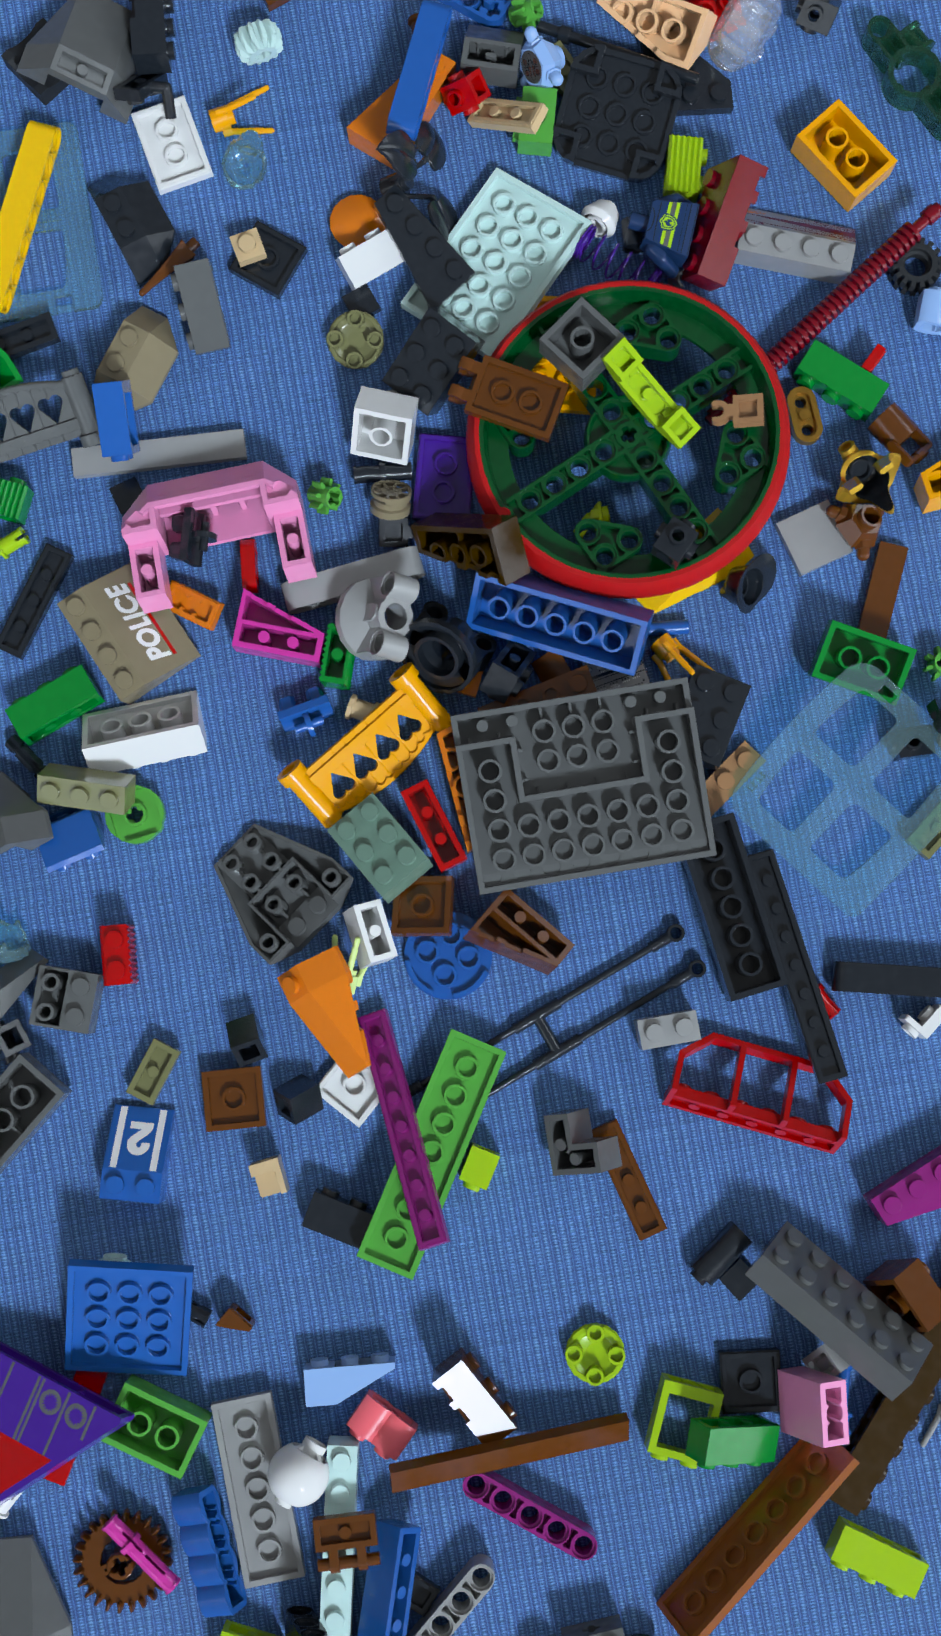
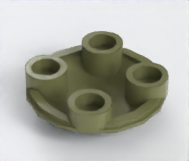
(355, 339)

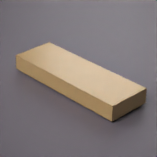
(509, 115)

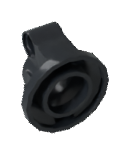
(446, 649)

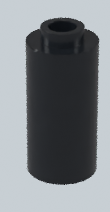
(719, 1254)

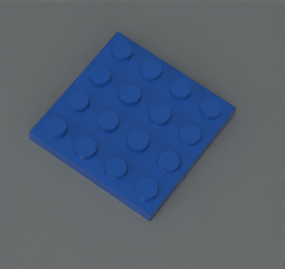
(128, 1317)

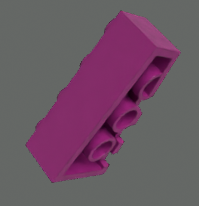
(909, 1191)

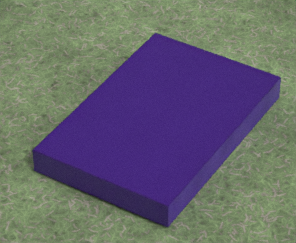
(441, 476)

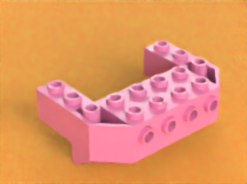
(238, 505)

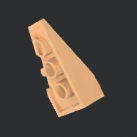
(669, 28)

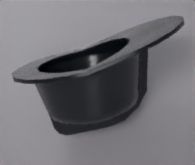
(750, 583)

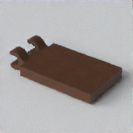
(510, 396)

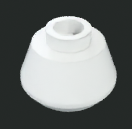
(603, 216)

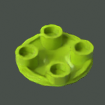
(595, 1353)

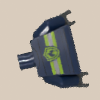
(667, 233)

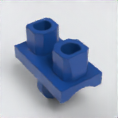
(307, 714)

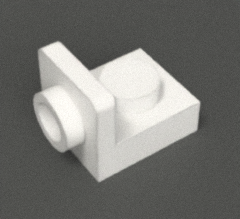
(929, 1021)

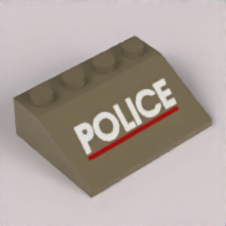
(126, 644)

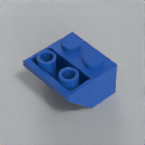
(76, 836)

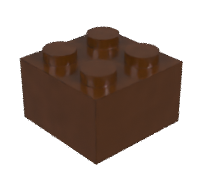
(908, 1291)

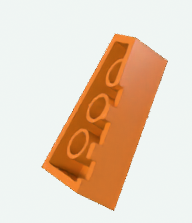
(371, 124)

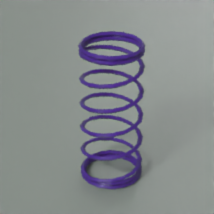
(585, 241)

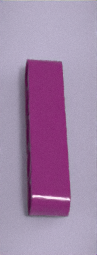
(538, 1523)

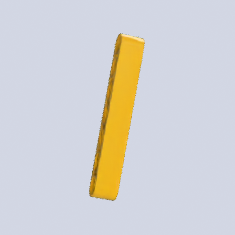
(24, 203)

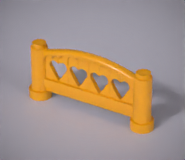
(314, 782)

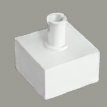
(384, 425)

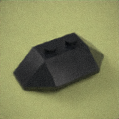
(135, 223)

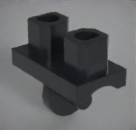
(194, 537)

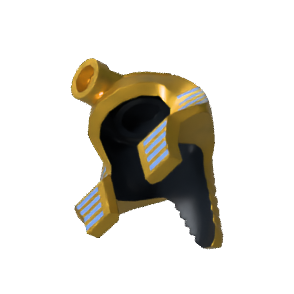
(867, 476)

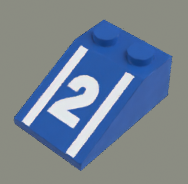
(137, 1154)

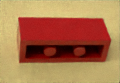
(434, 826)

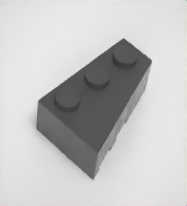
(201, 307)

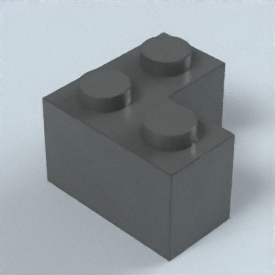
(573, 1146)

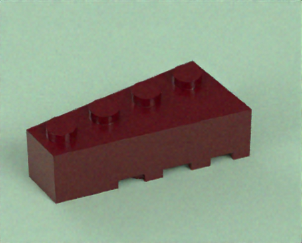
(720, 221)

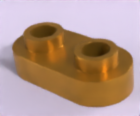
(804, 417)

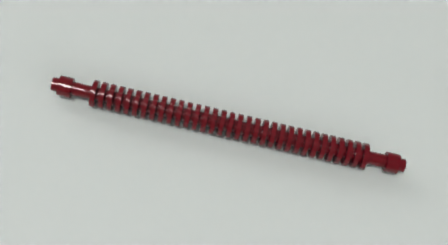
(844, 294)

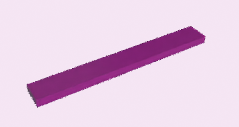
(404, 1131)

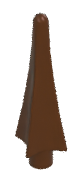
(182, 254)

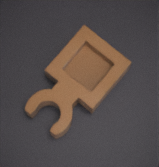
(745, 411)

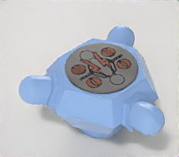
(540, 61)

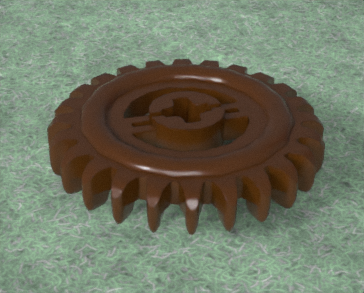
(105, 1577)

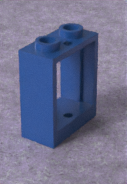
(116, 419)

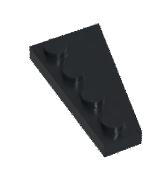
(428, 255)

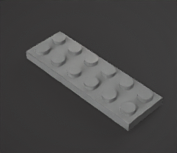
(262, 1528)

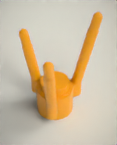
(223, 116)
(668, 649)

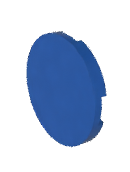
(447, 964)

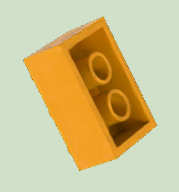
(843, 155)

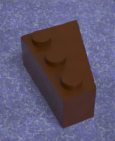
(519, 934)

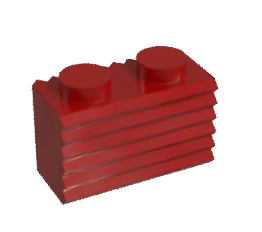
(118, 954)

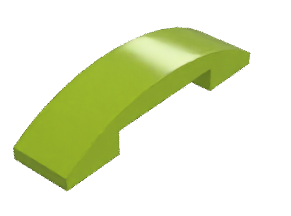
(648, 395)

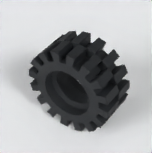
(917, 283)

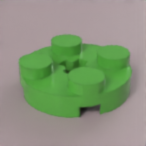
(150, 823)

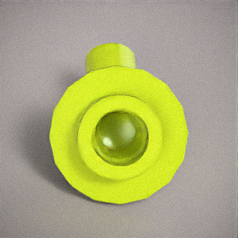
(599, 513)

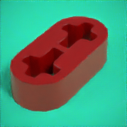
(249, 565)

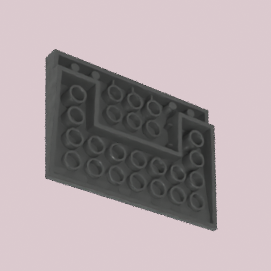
(583, 785)

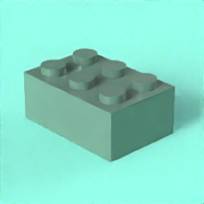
(380, 848)

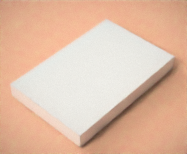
(172, 146)

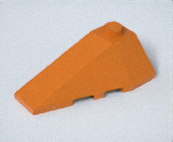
(324, 1002)

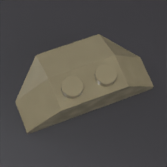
(140, 353)

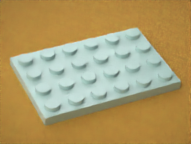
(517, 250)

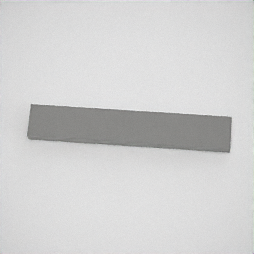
(163, 454)

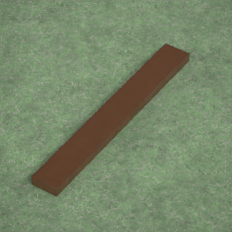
(508, 1452)

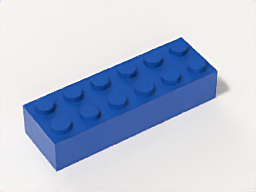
(562, 621)

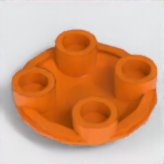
(354, 219)

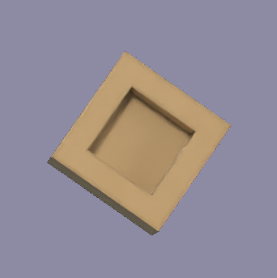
(248, 247)

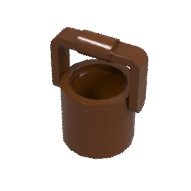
(894, 428)

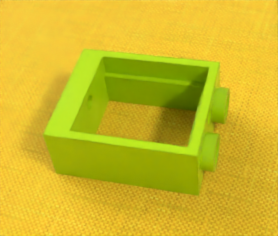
(687, 1389)

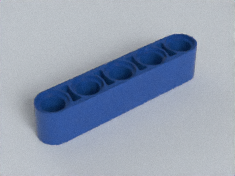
(419, 68)

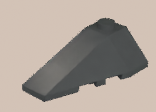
(16, 977)

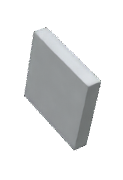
(812, 539)

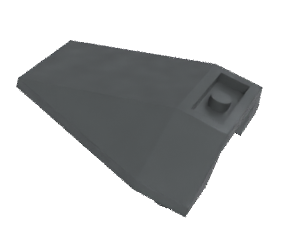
(87, 48)
(281, 891)
(28, 1593)

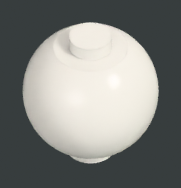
(298, 1473)

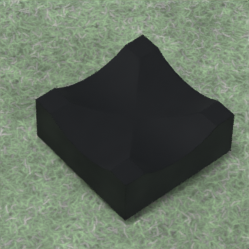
(12, 57)

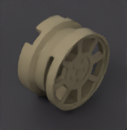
(389, 500)

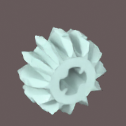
(258, 42)

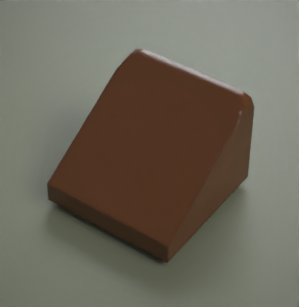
(550, 666)
(236, 1319)

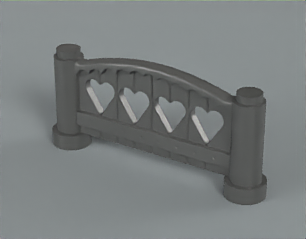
(75, 419)

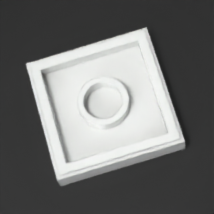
(350, 1096)

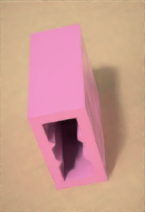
(813, 1406)

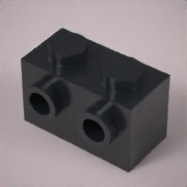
(508, 672)

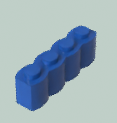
(209, 1551)

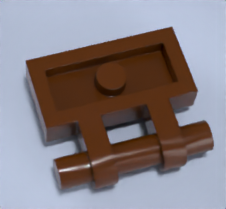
(346, 1532)

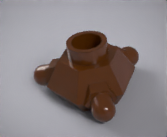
(857, 525)

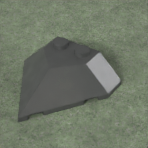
(21, 819)

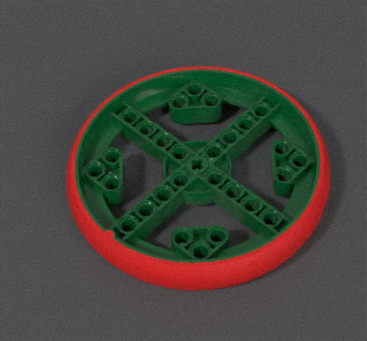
(756, 487)

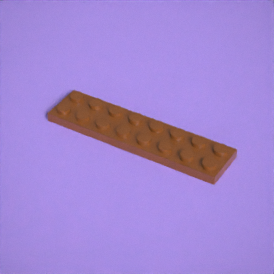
(754, 1537)

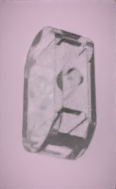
(743, 32)

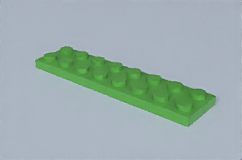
(446, 1123)

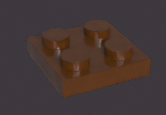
(424, 908)
(234, 1098)

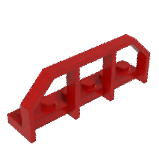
(755, 1119)

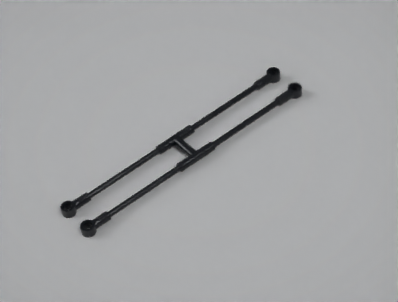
(558, 1049)

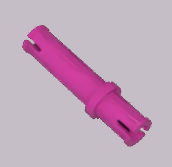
(141, 1554)

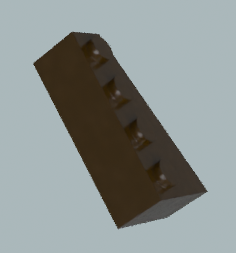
(476, 542)

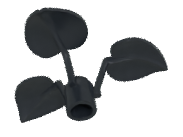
(400, 153)

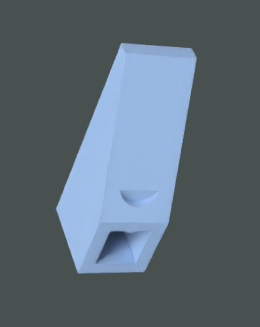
(334, 1381)

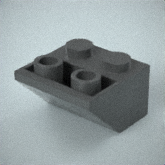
(495, 53)
(67, 999)

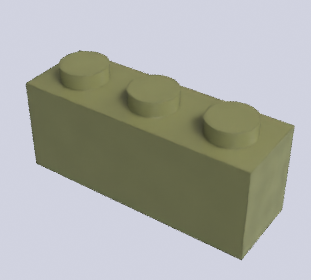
(86, 788)

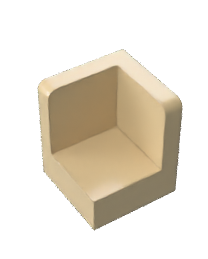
(270, 1176)

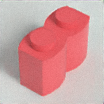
(381, 1425)

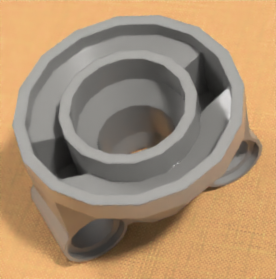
(362, 616)

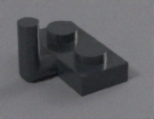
(140, 87)

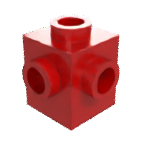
(465, 92)

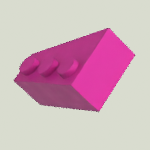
(275, 634)

